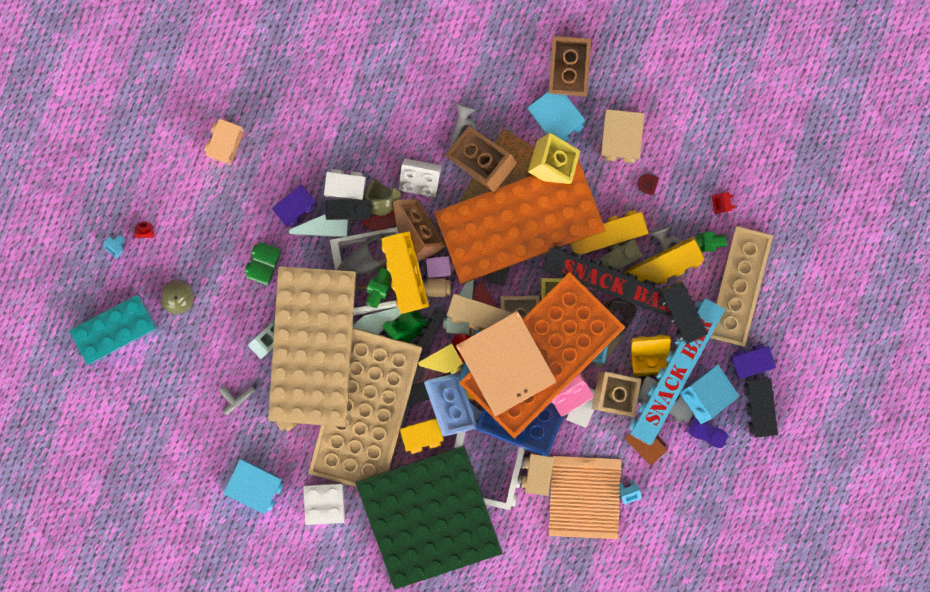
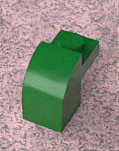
(407, 326)

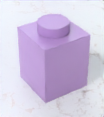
(439, 267)

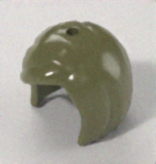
(381, 198)
(184, 293)

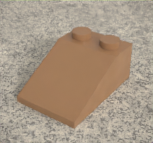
(569, 66)
(481, 158)
(425, 237)

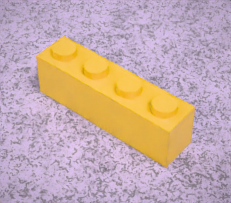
(615, 232)
(669, 262)
(404, 272)

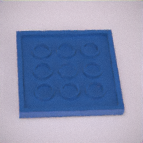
(536, 437)

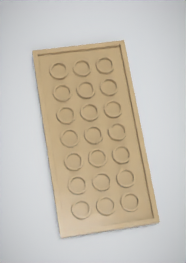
(312, 346)
(377, 400)

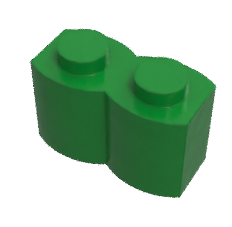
(263, 263)

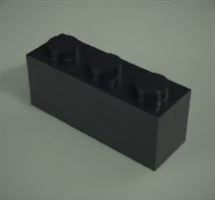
(682, 312)
(761, 407)

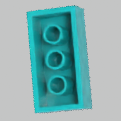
(113, 329)

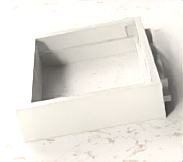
(358, 239)
(515, 481)

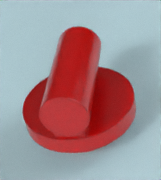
(144, 230)

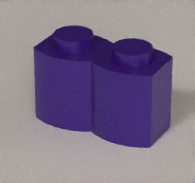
(712, 435)

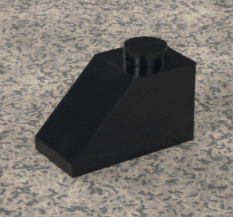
(348, 210)

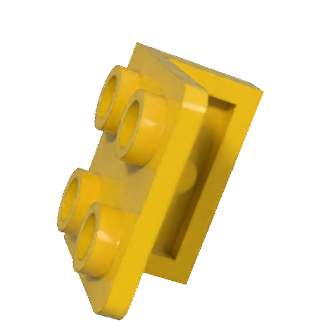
(649, 354)

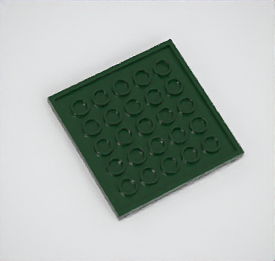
(429, 517)

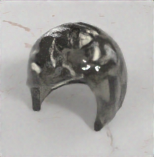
(622, 310)

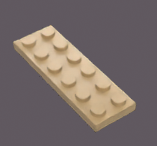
(741, 284)

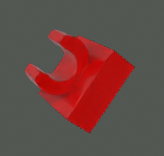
(722, 202)

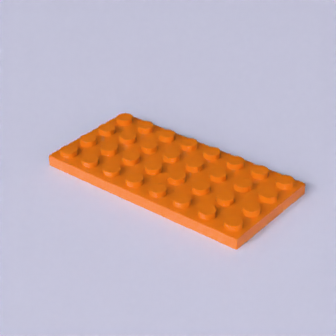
(517, 223)
(570, 333)

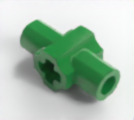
(709, 241)
(378, 288)

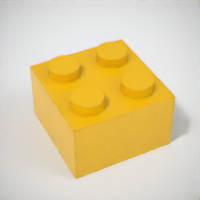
(421, 435)

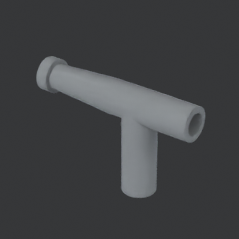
(235, 402)

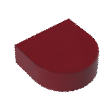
(647, 184)

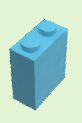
(556, 115)
(709, 394)
(254, 486)

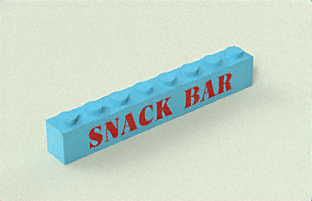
(673, 377)

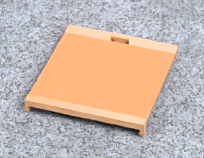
(506, 363)
(585, 497)

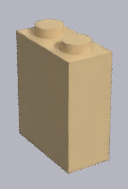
(622, 135)

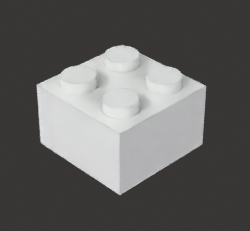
(345, 186)
(324, 503)

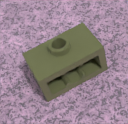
(621, 255)

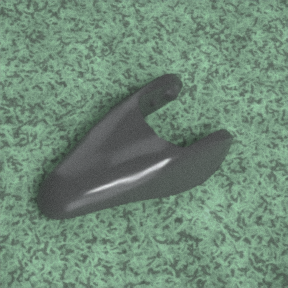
(361, 259)

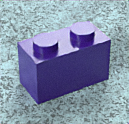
(294, 206)
(753, 361)

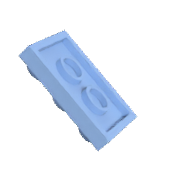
(450, 405)

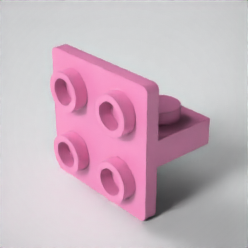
(573, 396)

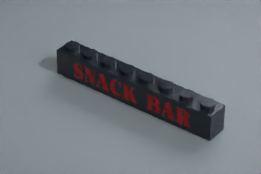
(604, 279)

